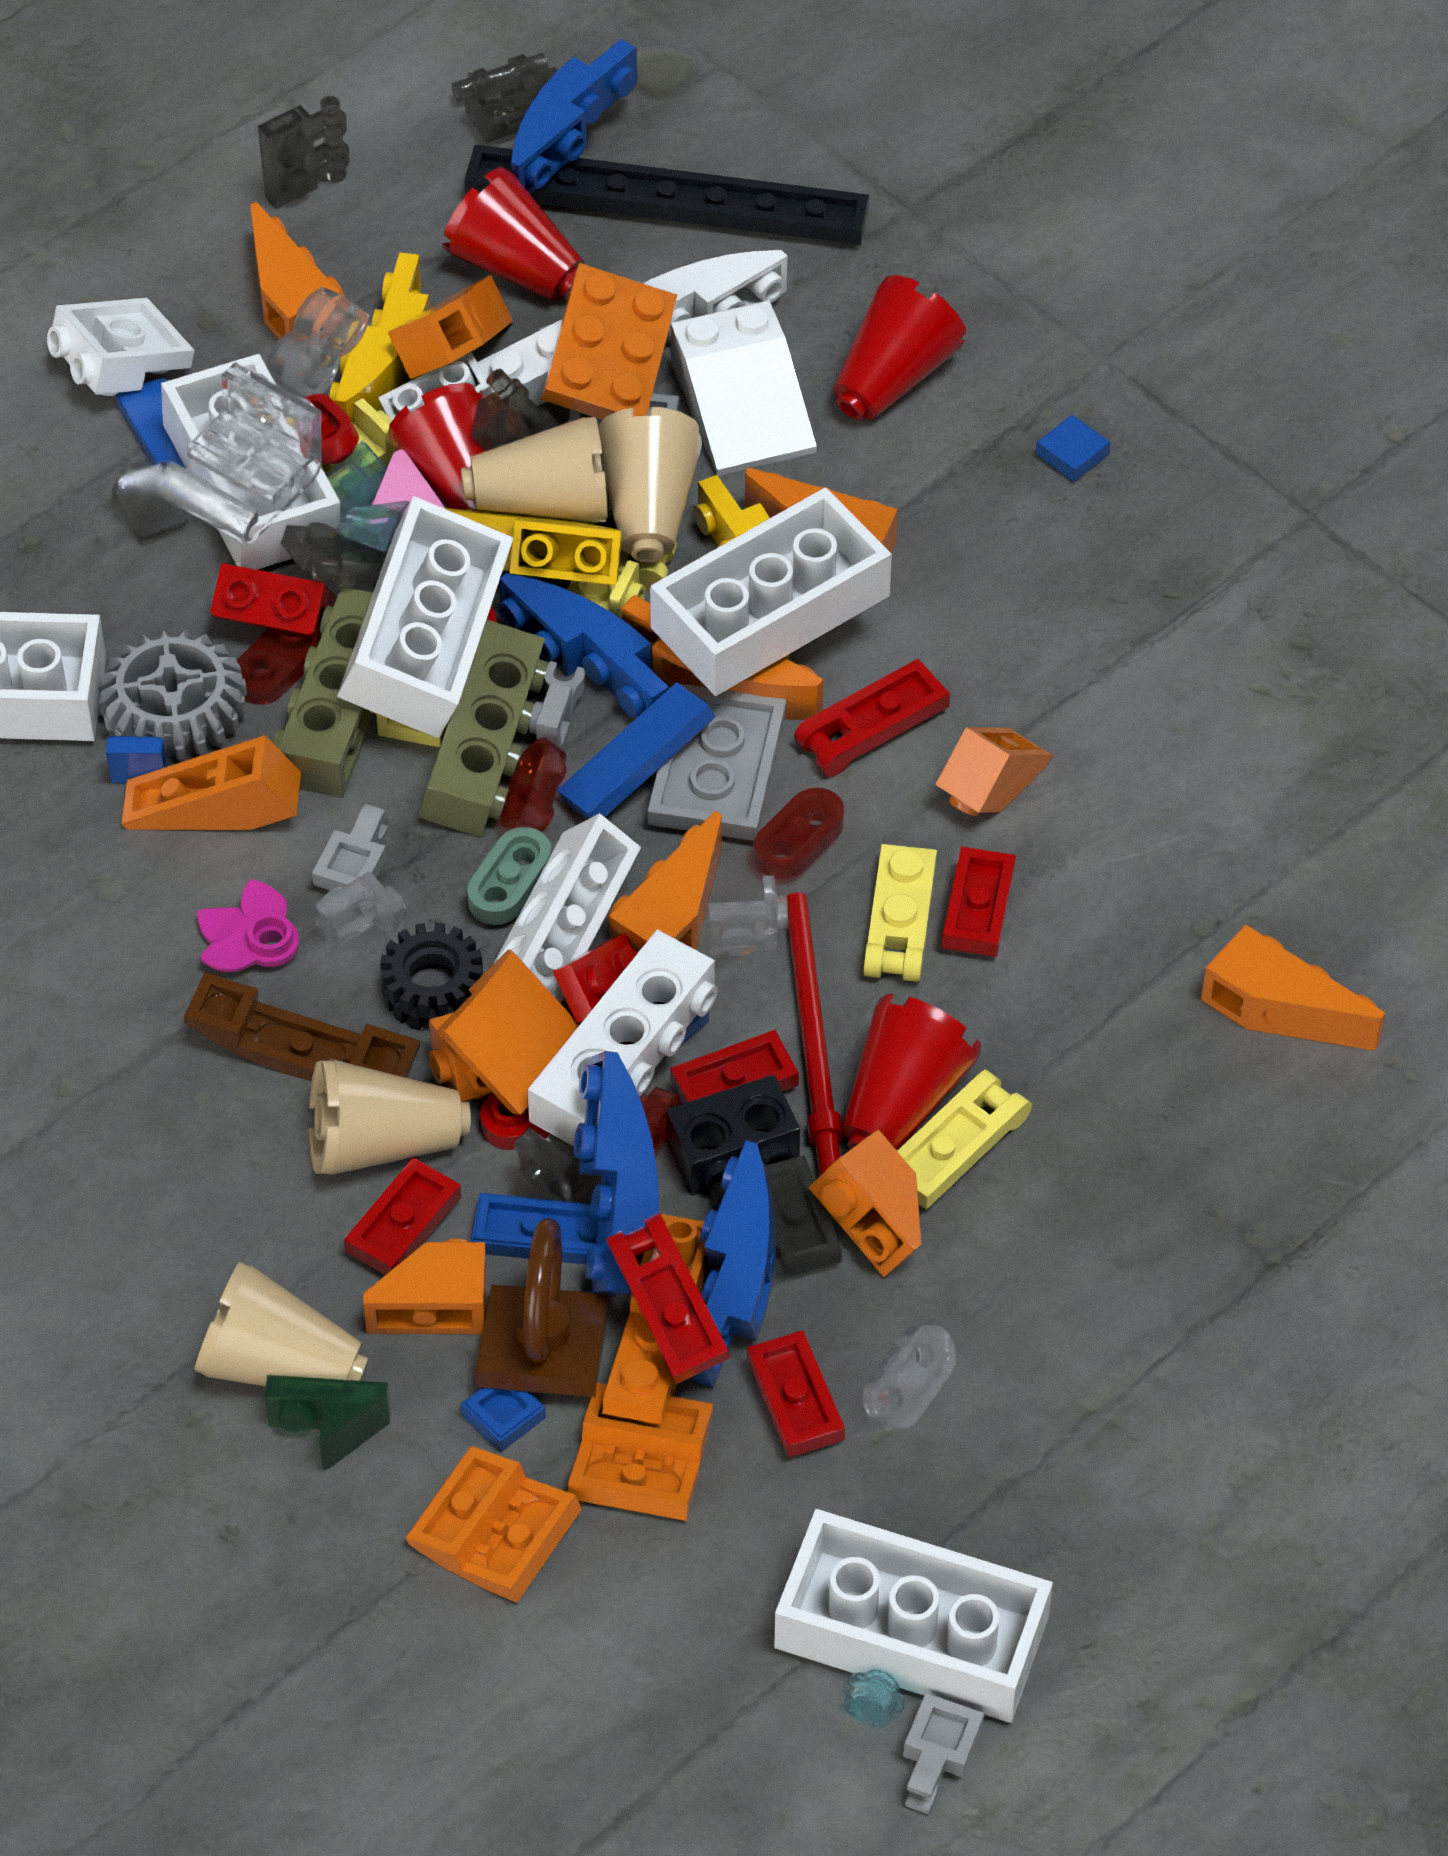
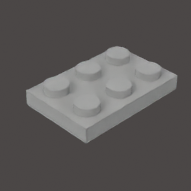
(722, 766)

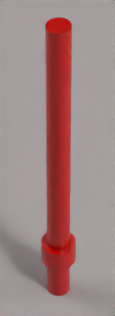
(824, 1122)

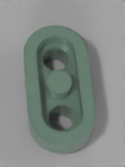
(506, 880)

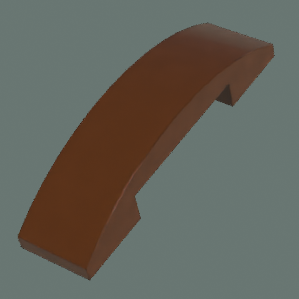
(288, 1041)

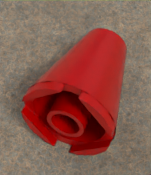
(512, 237)
(896, 347)
(441, 439)
(906, 1069)

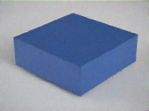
(1073, 448)
(134, 756)
(502, 1414)

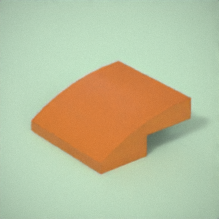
(509, 1030)
(642, 1462)
(493, 1523)

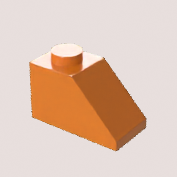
(990, 769)
(431, 1292)

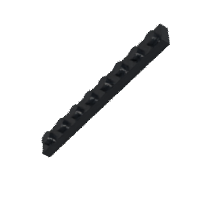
(690, 197)

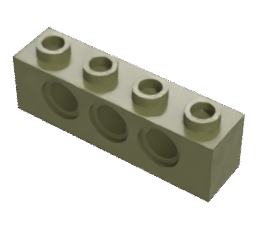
(495, 699)
(324, 730)

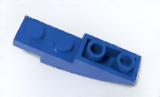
(558, 116)
(583, 636)
(620, 1149)
(743, 1246)

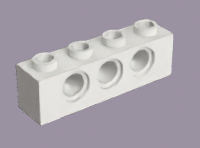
(571, 898)
(626, 1013)

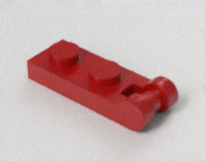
(872, 716)
(669, 1300)

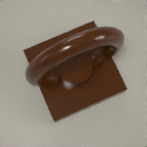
(541, 1334)

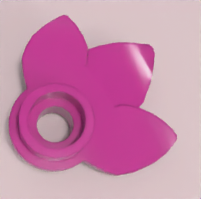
(241, 934)

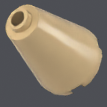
(542, 475)
(649, 476)
(379, 1118)
(275, 1333)

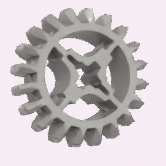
(174, 692)

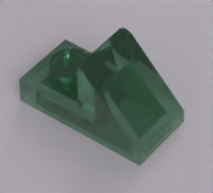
(342, 1409)

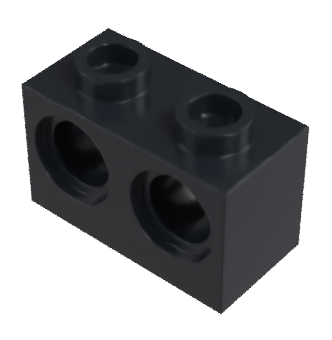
(726, 1123)

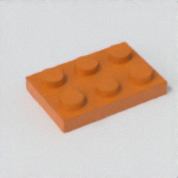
(608, 344)

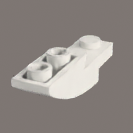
(724, 283)
(523, 360)

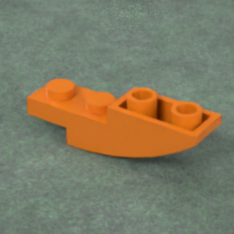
(779, 680)
(640, 1377)

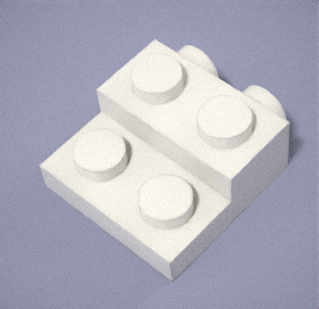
(116, 343)

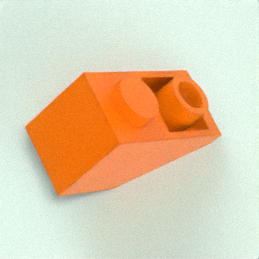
(874, 1201)

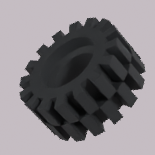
(426, 951)

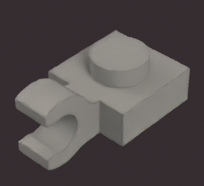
(555, 715)
(355, 853)
(939, 1742)

